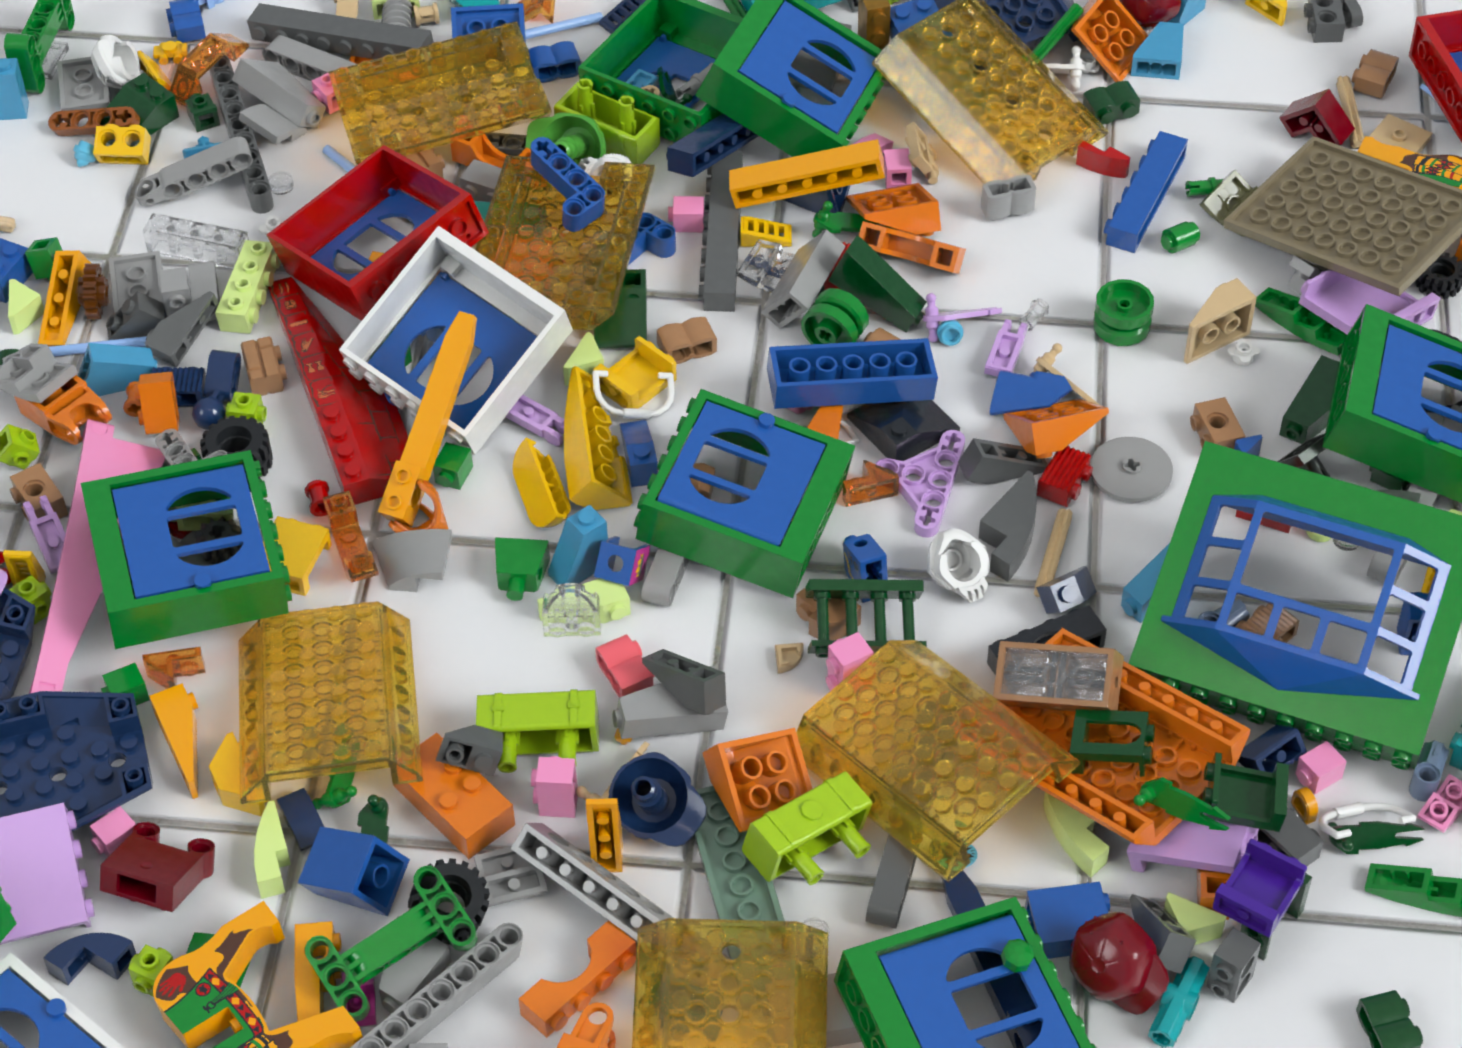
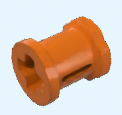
(131, 406)

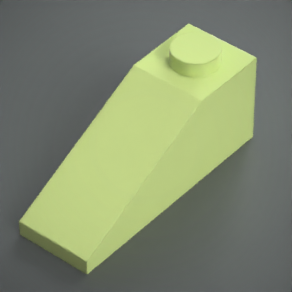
(613, 599)

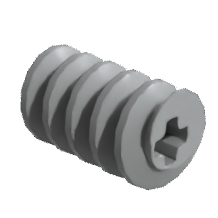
(397, 12)

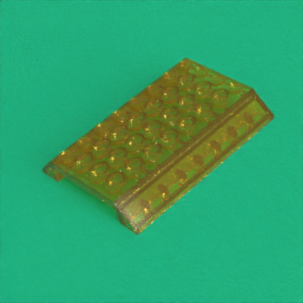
(327, 697)
(928, 751)

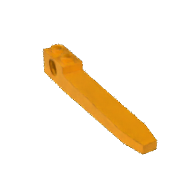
(402, 492)
(308, 985)

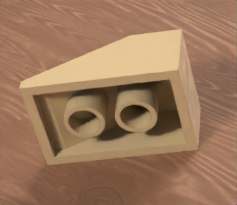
(1221, 320)

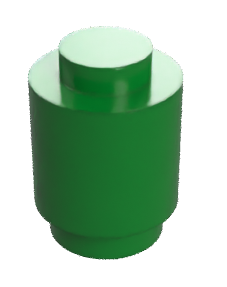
(1180, 237)

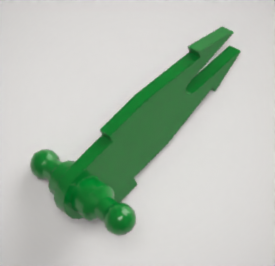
(837, 221)
(338, 791)
(1179, 803)

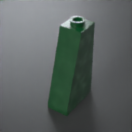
(878, 285)
(1312, 404)

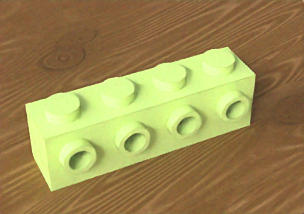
(247, 287)

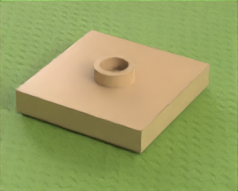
(1402, 134)

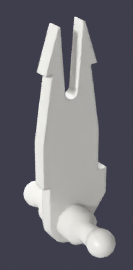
(1075, 68)

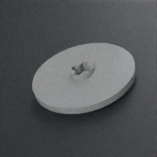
(1149, 463)

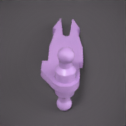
(933, 317)

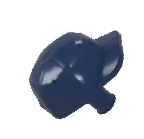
(657, 800)

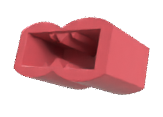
(623, 665)

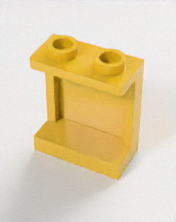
(635, 376)
(301, 549)

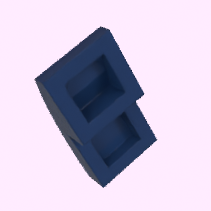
(300, 817)

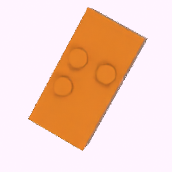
(458, 802)

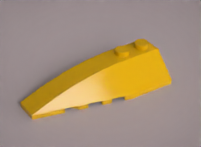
(591, 457)

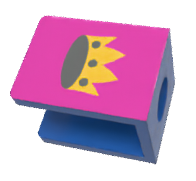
(633, 562)

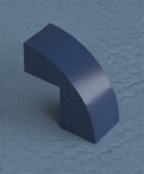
(103, 950)

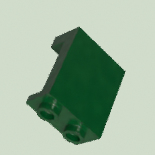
(1247, 794)

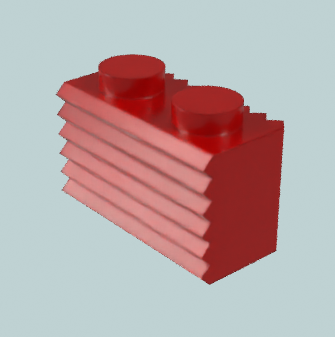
(1064, 476)

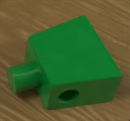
(520, 565)

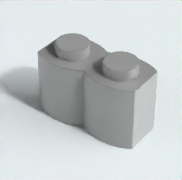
(1008, 197)

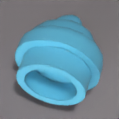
(84, 153)
(950, 332)

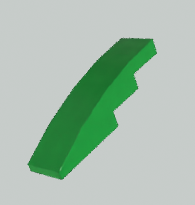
(1300, 321)
(1416, 888)

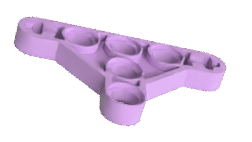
(929, 469)

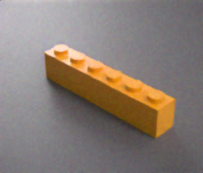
(806, 174)

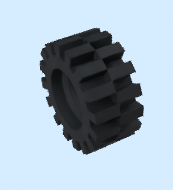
(1442, 285)

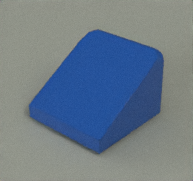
(1249, 444)

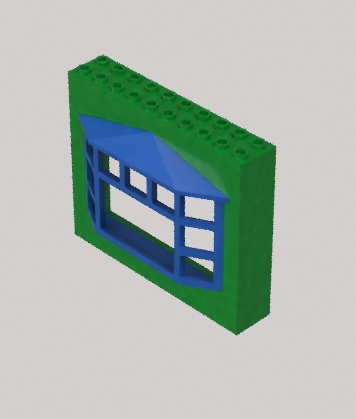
(1283, 681)

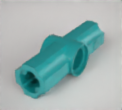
(1179, 1002)

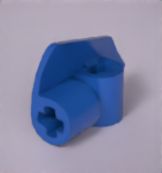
(1023, 392)

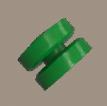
(1123, 312)
(834, 318)

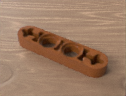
(94, 118)

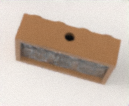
(1058, 676)

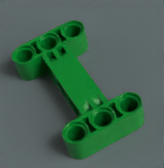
(36, 39)
(392, 942)

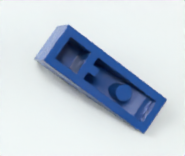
(639, 452)

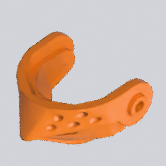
(437, 518)

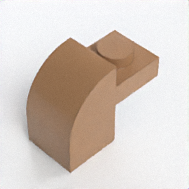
(807, 611)

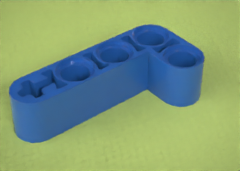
(583, 194)
(655, 237)

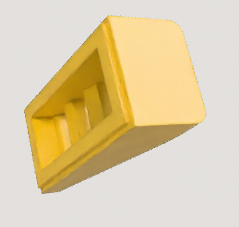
(756, 228)
(23, 564)

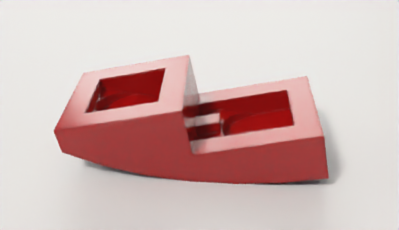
(1107, 162)

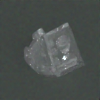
(571, 612)

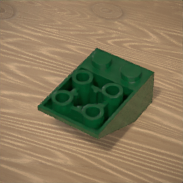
(630, 314)

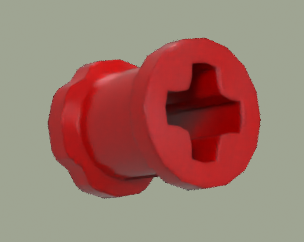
(315, 492)

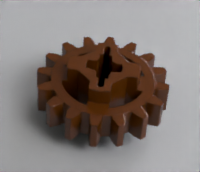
(93, 291)

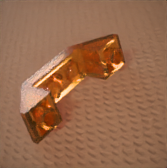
(200, 60)
(348, 538)

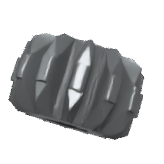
(217, 530)

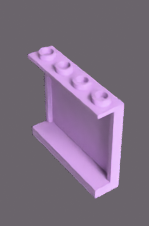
(1342, 299)
(1196, 847)
(42, 872)

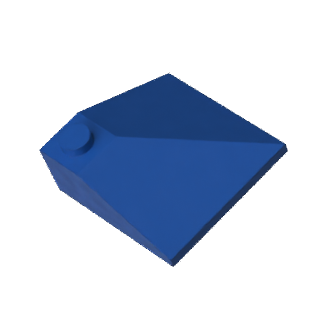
(476, 18)

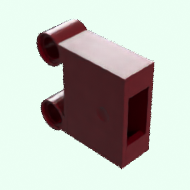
(156, 872)

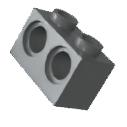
(1325, 20)
(1233, 965)

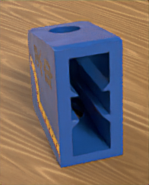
(864, 555)

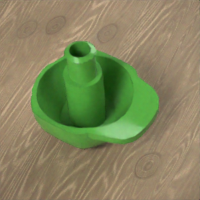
(572, 133)

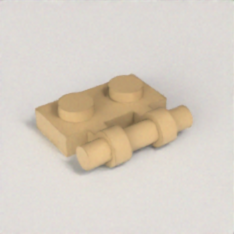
(921, 152)

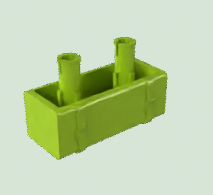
(624, 127)
(541, 723)
(807, 827)

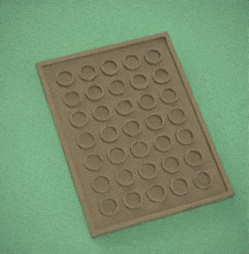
(1353, 215)

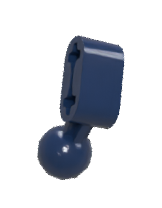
(220, 386)

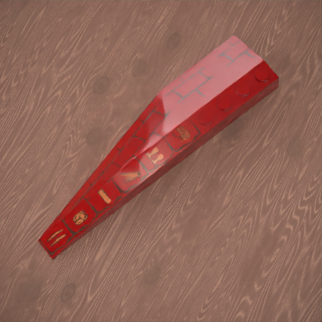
(355, 422)

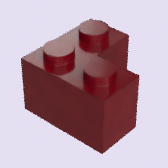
(1320, 116)

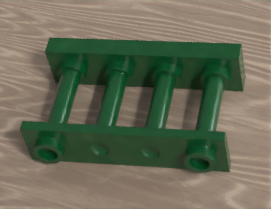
(850, 592)

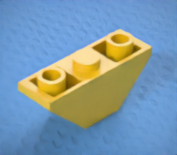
(226, 776)

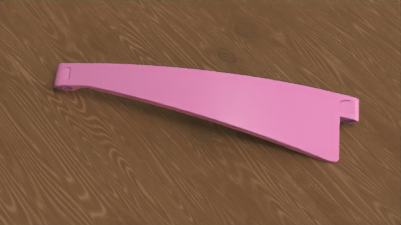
(78, 575)

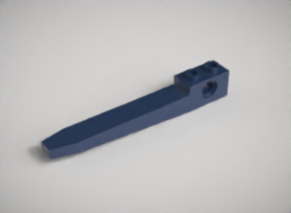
(1007, 992)

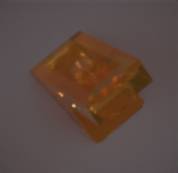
(534, 7)
(873, 485)
(168, 665)

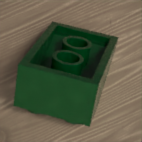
(150, 101)

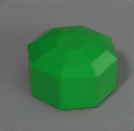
(1017, 955)

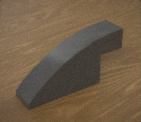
(1011, 527)

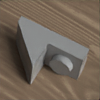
(1304, 271)

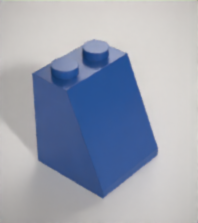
(354, 869)

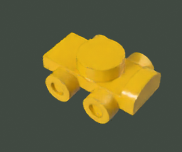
(170, 49)

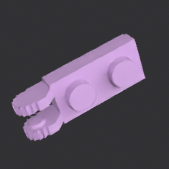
(1005, 349)
(537, 420)
(47, 532)

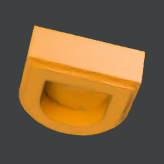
(1305, 804)

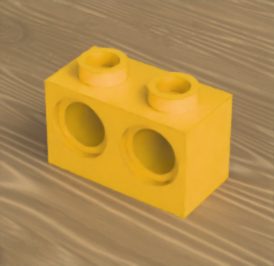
(120, 150)

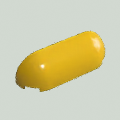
(539, 486)

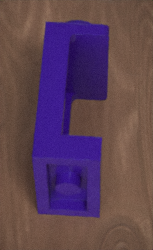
(1260, 888)

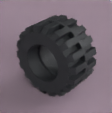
(239, 435)
(466, 885)

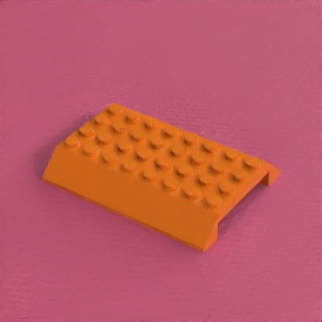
(1183, 744)

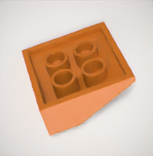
(1109, 35)
(900, 207)
(1053, 427)
(757, 774)

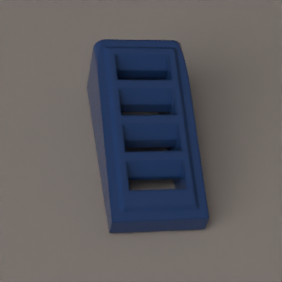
(625, 9)

